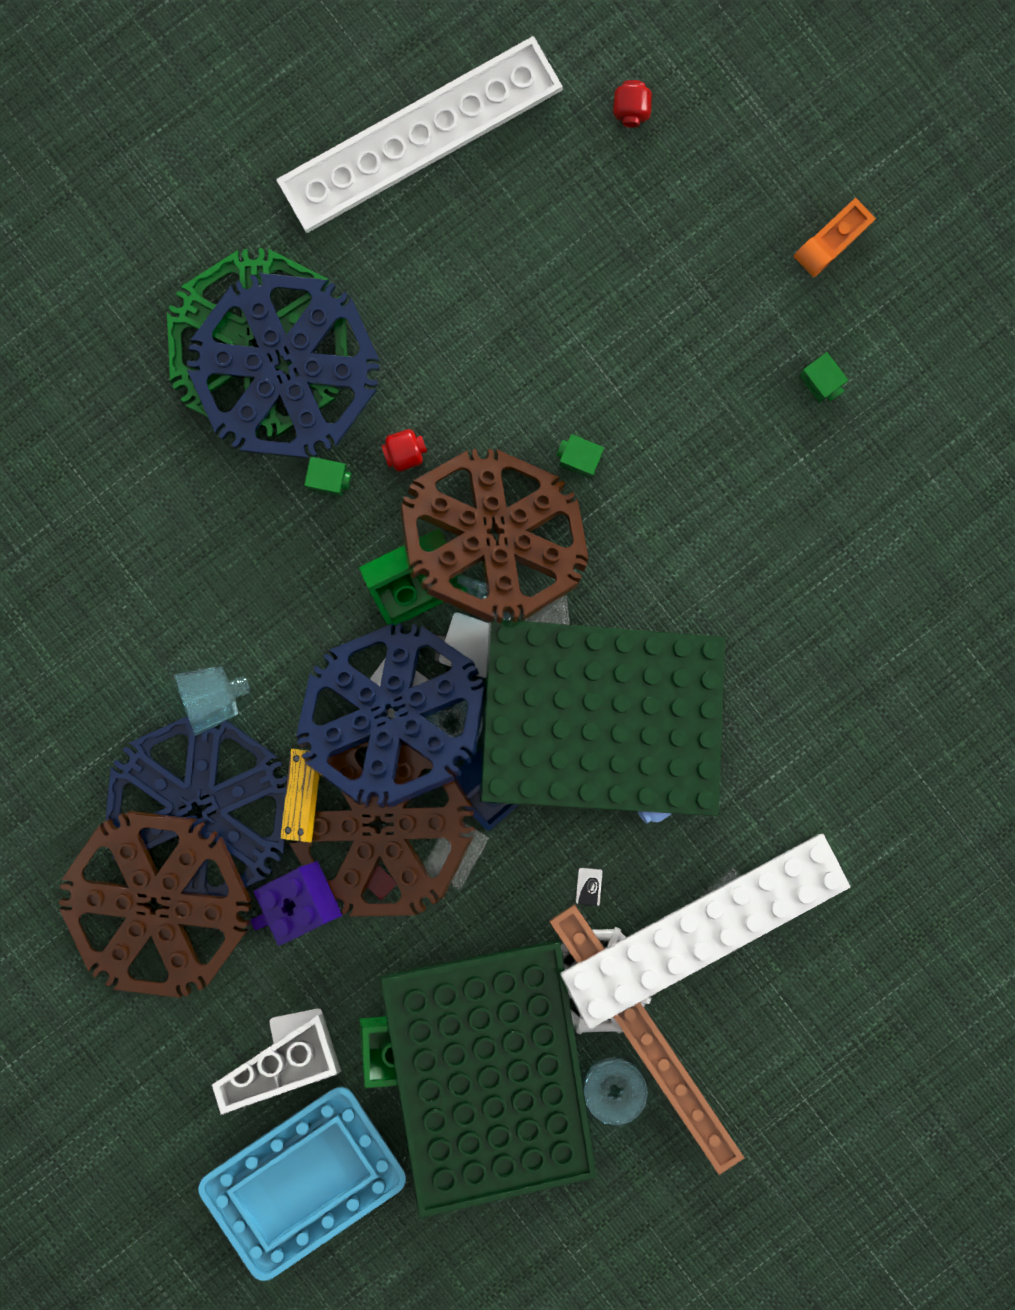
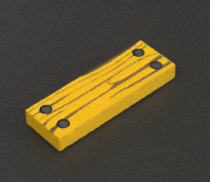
(299, 799)

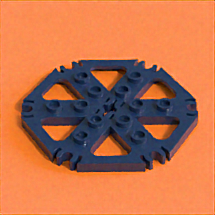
(255, 364)
(409, 724)
(200, 781)

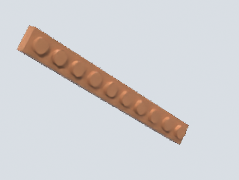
(656, 1054)

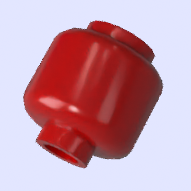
(632, 103)
(403, 450)

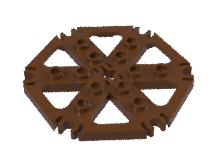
(477, 545)
(392, 849)
(167, 886)

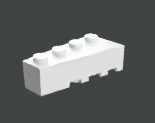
(288, 1064)

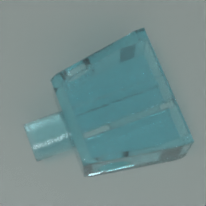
(209, 697)

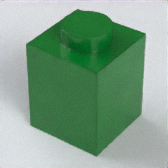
(824, 378)
(579, 455)
(327, 476)

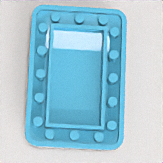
(302, 1183)

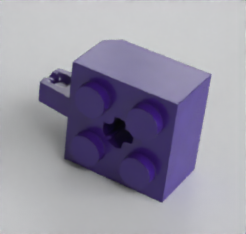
(296, 903)

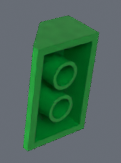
(394, 588)
(376, 1053)

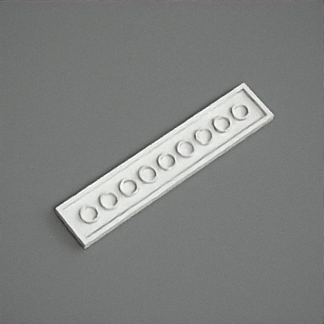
(419, 134)
(704, 931)

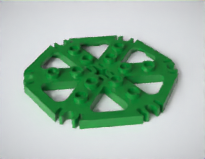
(234, 329)

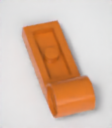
(834, 237)

